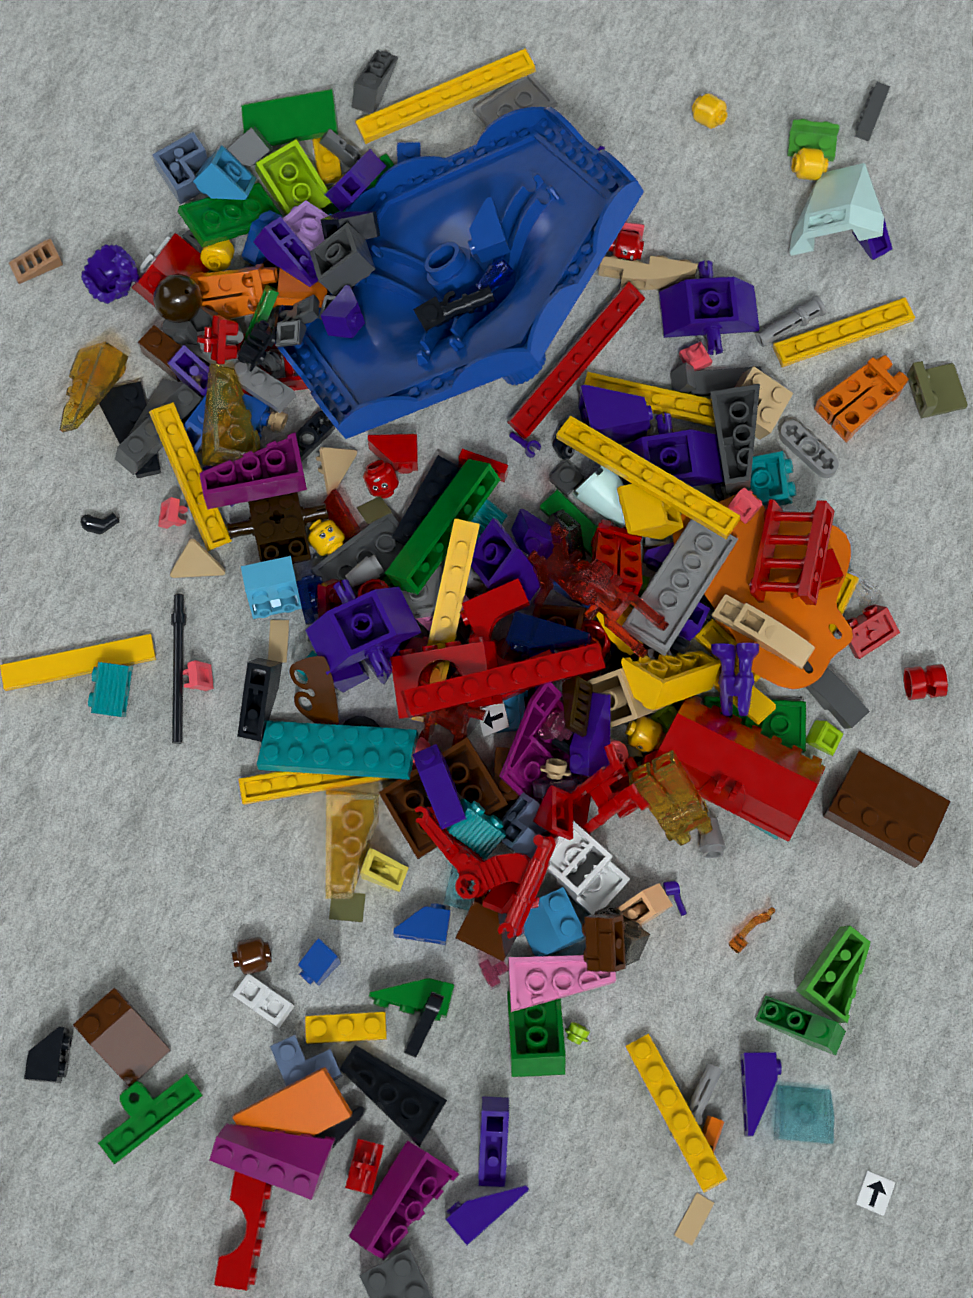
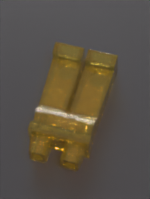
(672, 798)

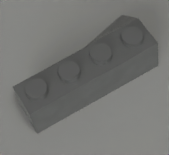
(735, 430)
(143, 439)

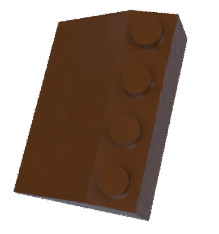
(471, 782)
(887, 809)

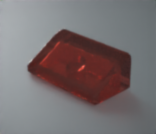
(341, 515)

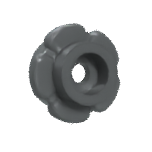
(271, 362)

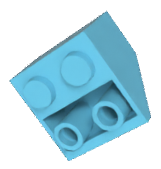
(271, 587)

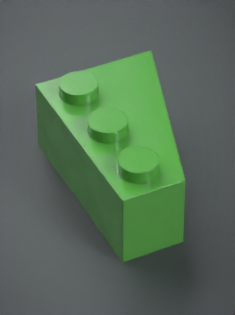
(835, 974)

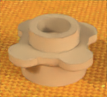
(555, 768)

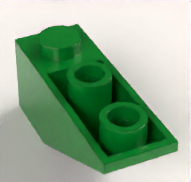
(413, 996)
(801, 1025)

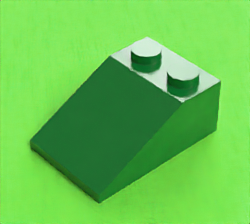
(537, 1040)

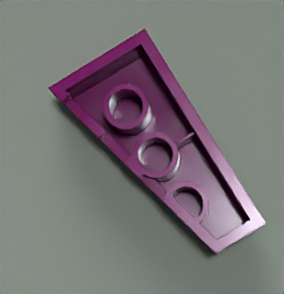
(256, 475)

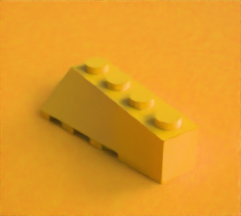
(670, 677)

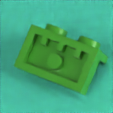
(813, 135)

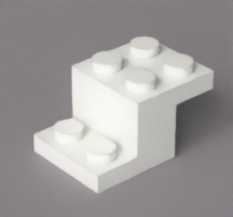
(586, 871)

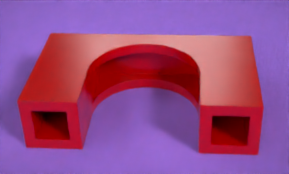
(489, 608)
(414, 667)

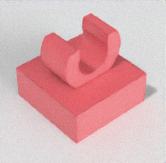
(696, 356)
(745, 505)
(169, 513)
(199, 676)

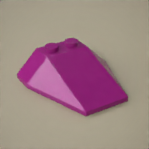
(530, 749)

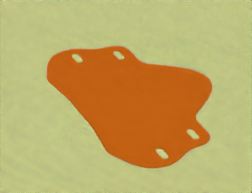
(805, 620)

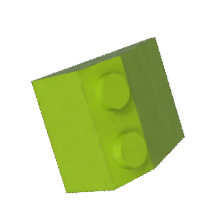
(292, 178)

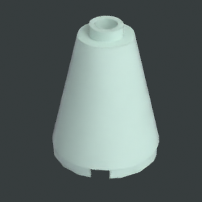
(601, 495)

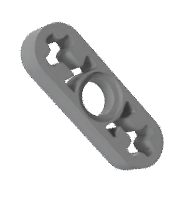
(790, 442)

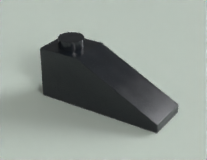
(258, 698)

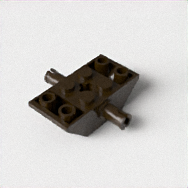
(279, 539)

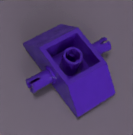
(708, 308)
(692, 452)
(380, 611)

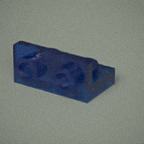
(308, 593)

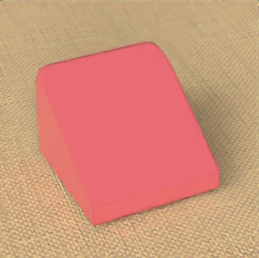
(634, 227)

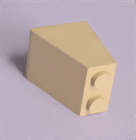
(623, 704)

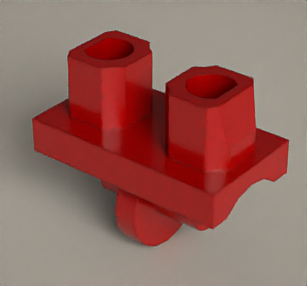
(215, 339)
(364, 1166)

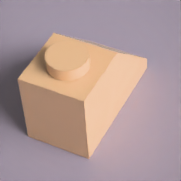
(646, 905)

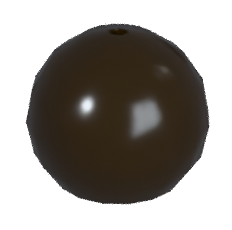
(177, 298)

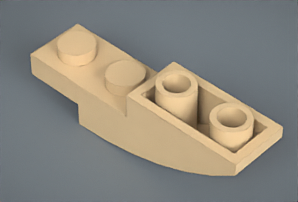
(657, 274)
(764, 630)

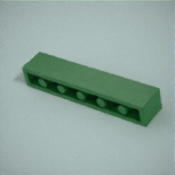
(431, 539)

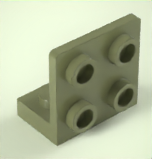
(936, 389)

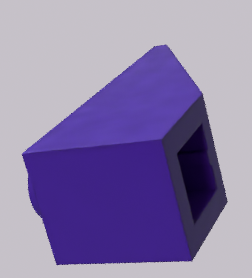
(355, 180)

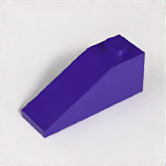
(286, 251)
(588, 752)
(439, 786)
(758, 1079)
(493, 1141)
(479, 1213)

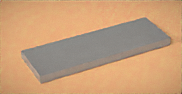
(680, 584)

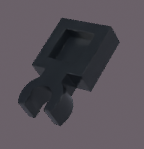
(430, 312)

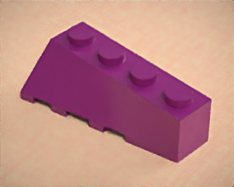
(274, 1157)
(400, 1199)

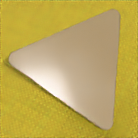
(334, 465)
(196, 562)

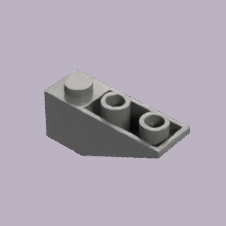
(373, 82)

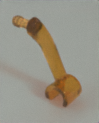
(738, 943)

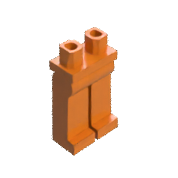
(235, 291)
(860, 397)

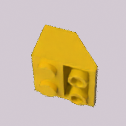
(646, 514)

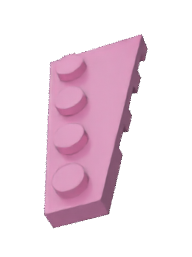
(550, 978)

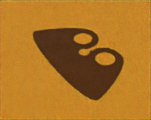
(324, 702)

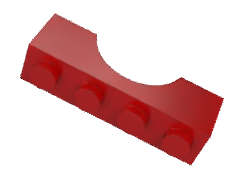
(237, 1268)

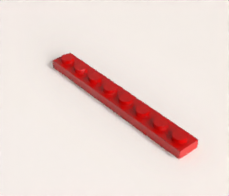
(576, 360)
(502, 680)

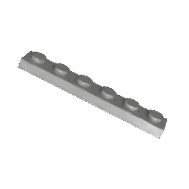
(257, 382)

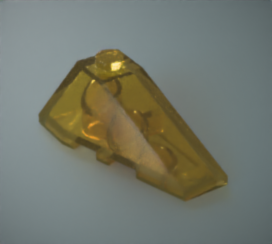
(348, 834)

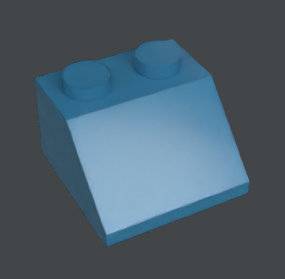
(224, 177)
(552, 924)

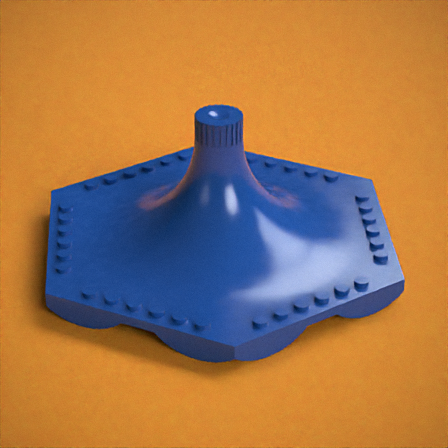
(559, 215)

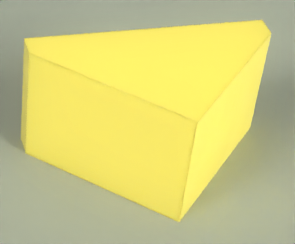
(383, 870)

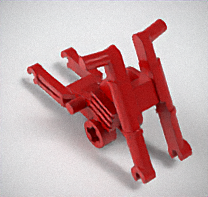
(612, 790)
(494, 871)

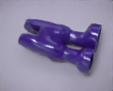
(735, 685)

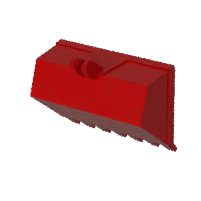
(742, 767)

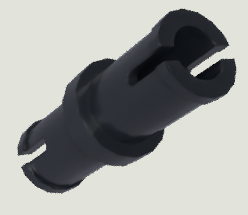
(467, 303)

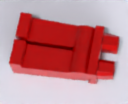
(620, 553)

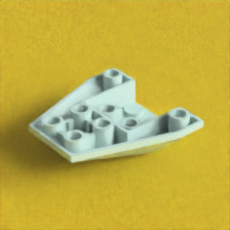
(839, 203)

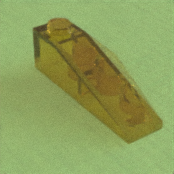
(93, 376)
(226, 421)

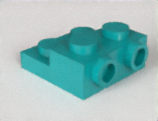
(771, 478)

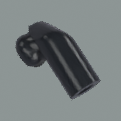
(561, 449)
(98, 525)

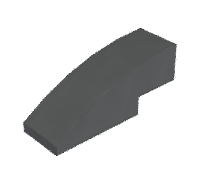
(837, 698)

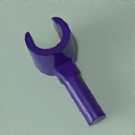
(525, 444)
(673, 888)

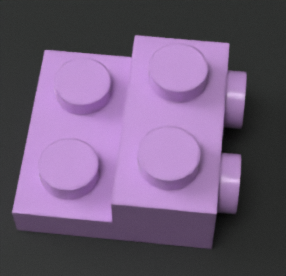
(306, 224)

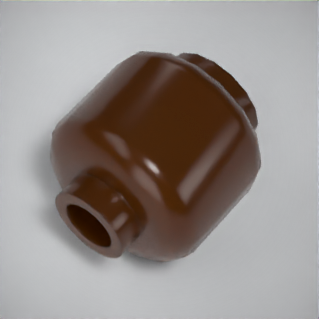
(252, 955)

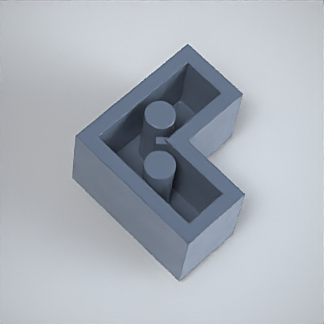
(178, 163)
(520, 826)
(294, 1064)

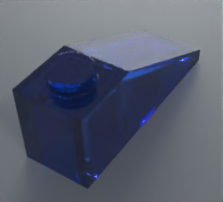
(540, 635)

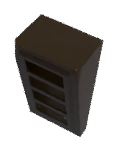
(577, 704)

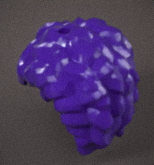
(109, 273)

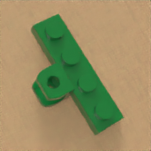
(147, 1115)

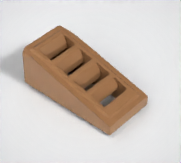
(31, 255)

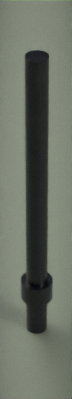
(178, 621)

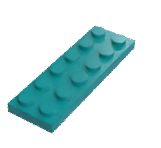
(338, 750)

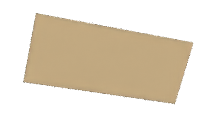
(278, 640)
(694, 1219)

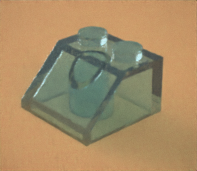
(804, 1115)

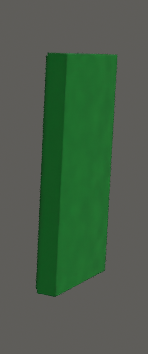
(292, 117)
(225, 219)
(785, 722)

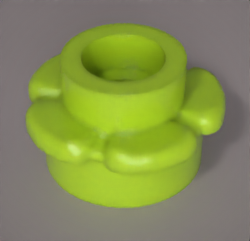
(577, 1033)

